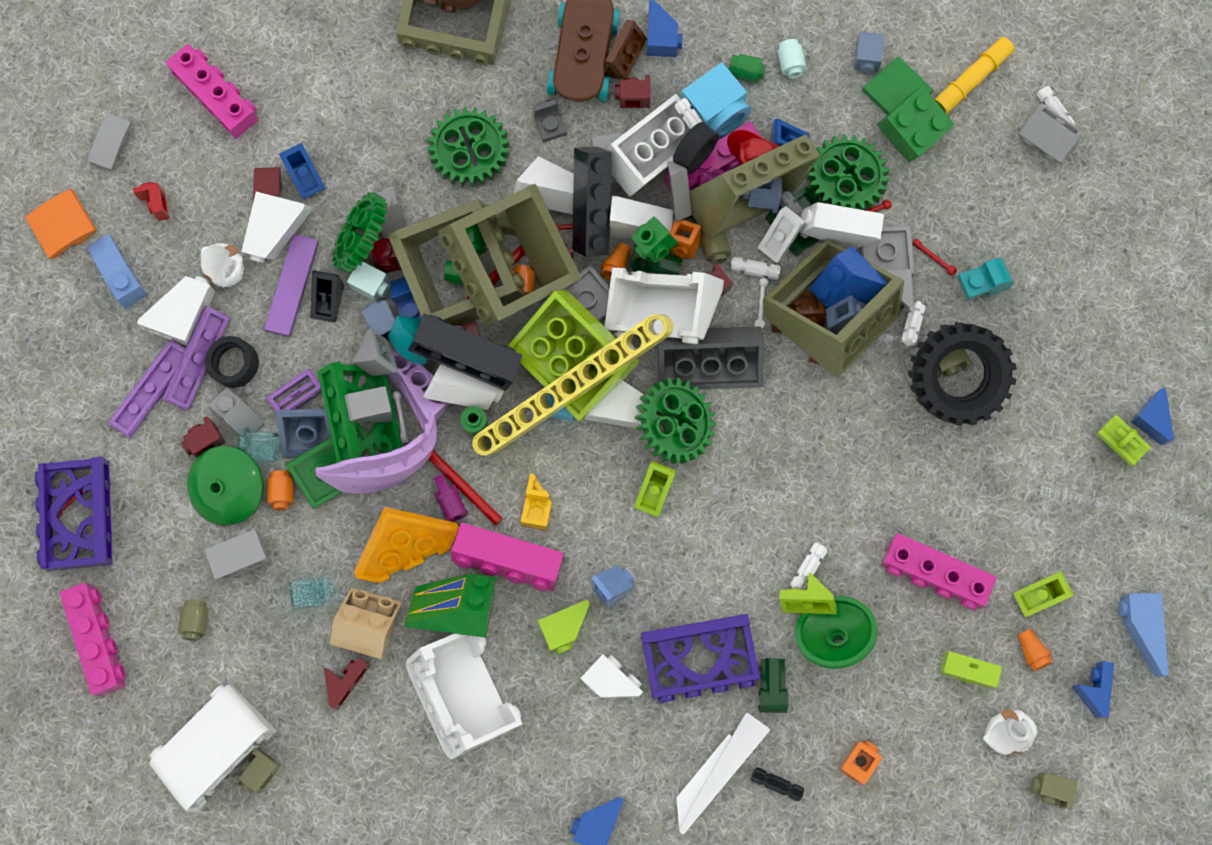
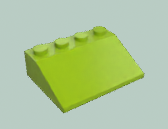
(562, 338)

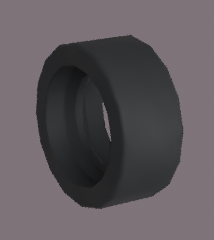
(695, 147)
(217, 350)

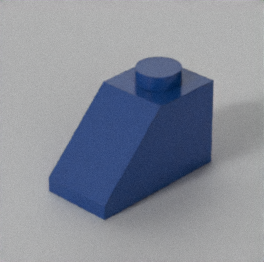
(662, 32)
(597, 824)

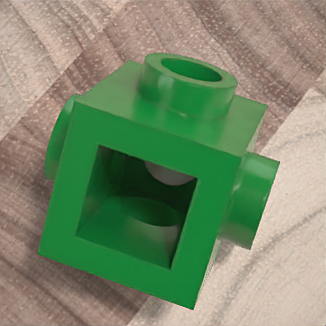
(653, 240)

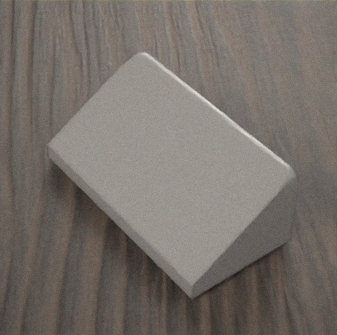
(679, 190)

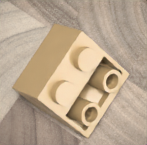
(365, 623)

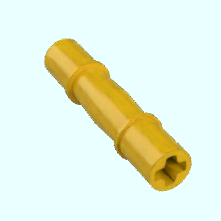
(975, 74)

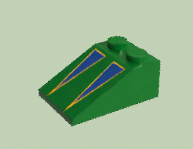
(454, 605)

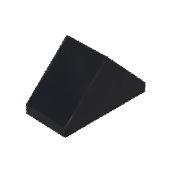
(325, 295)

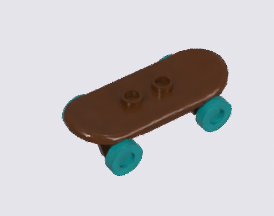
(583, 49)

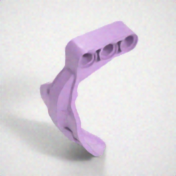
(389, 469)

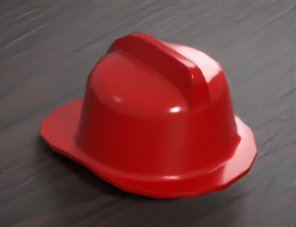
(748, 145)

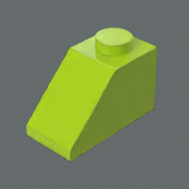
(564, 626)

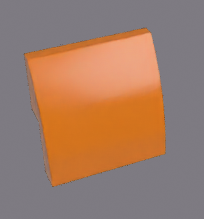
(60, 223)

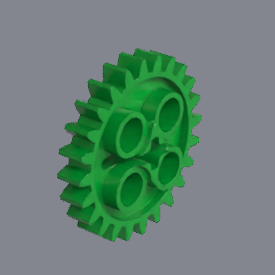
(447, 154)
(865, 163)
(351, 246)
(670, 441)

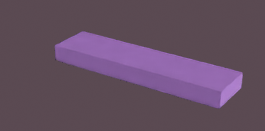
(291, 285)
(192, 363)
(147, 390)

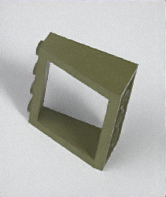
(456, 46)
(720, 202)
(539, 240)
(406, 243)
(831, 351)

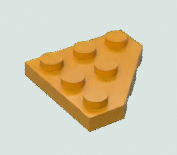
(403, 542)

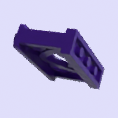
(100, 540)
(726, 630)

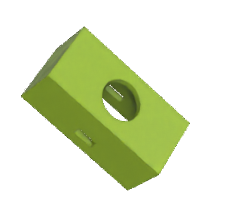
(982, 673)

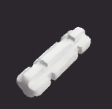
(1053, 103)
(690, 117)
(755, 268)
(913, 324)
(808, 566)

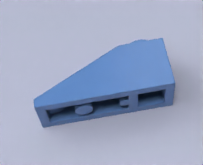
(116, 271)
(612, 585)
(1145, 623)

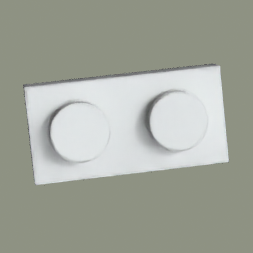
(781, 234)

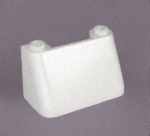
(685, 299)
(460, 694)
(209, 747)

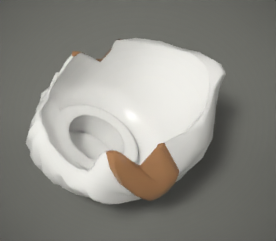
(222, 264)
(1010, 732)

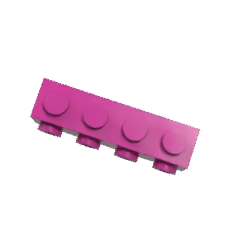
(212, 91)
(719, 159)
(506, 557)
(939, 571)
(92, 639)

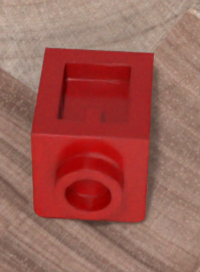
(155, 199)

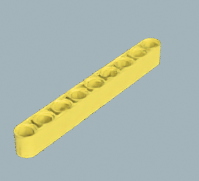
(582, 379)

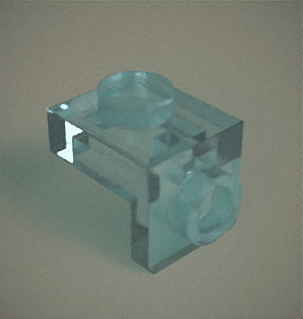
(259, 445)
(310, 592)

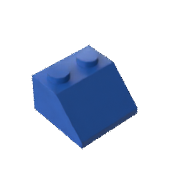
(848, 276)

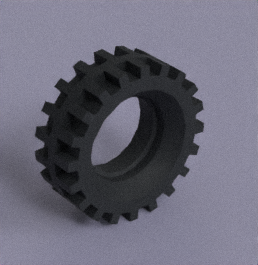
(986, 397)

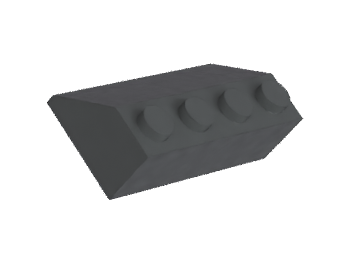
(722, 360)

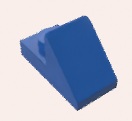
(302, 170)
(404, 299)
(1099, 696)

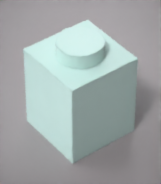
(369, 282)

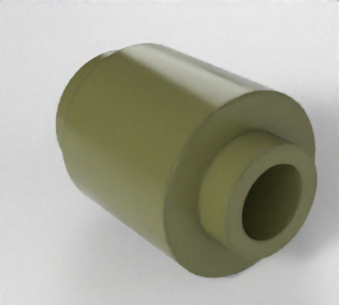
(716, 249)
(193, 620)

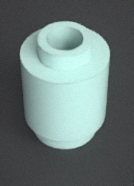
(791, 58)

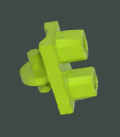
(1123, 440)

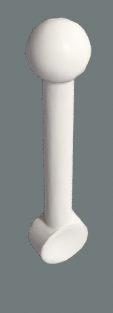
(763, 282)
(396, 395)

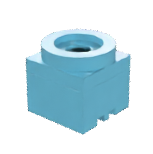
(718, 100)

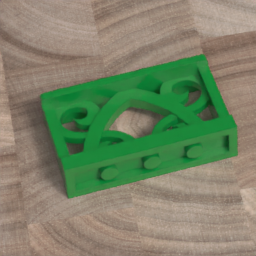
(346, 442)

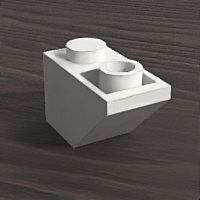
(609, 682)

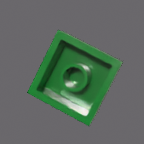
(915, 124)

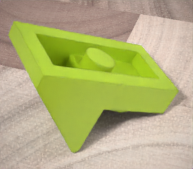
(655, 489)
(1043, 594)
(814, 600)

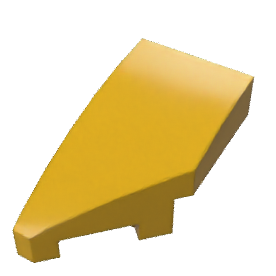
(536, 505)

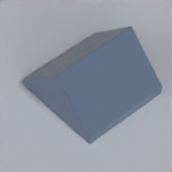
(301, 430)

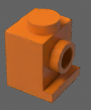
(686, 246)
(872, 759)

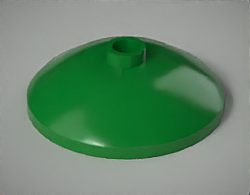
(239, 484)
(851, 624)

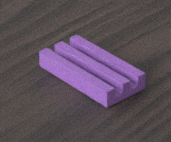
(301, 401)

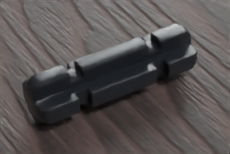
(777, 784)

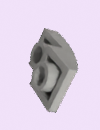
(109, 140)

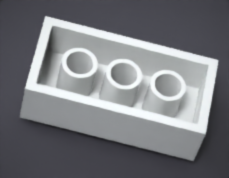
(647, 147)

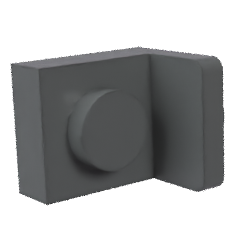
(549, 120)

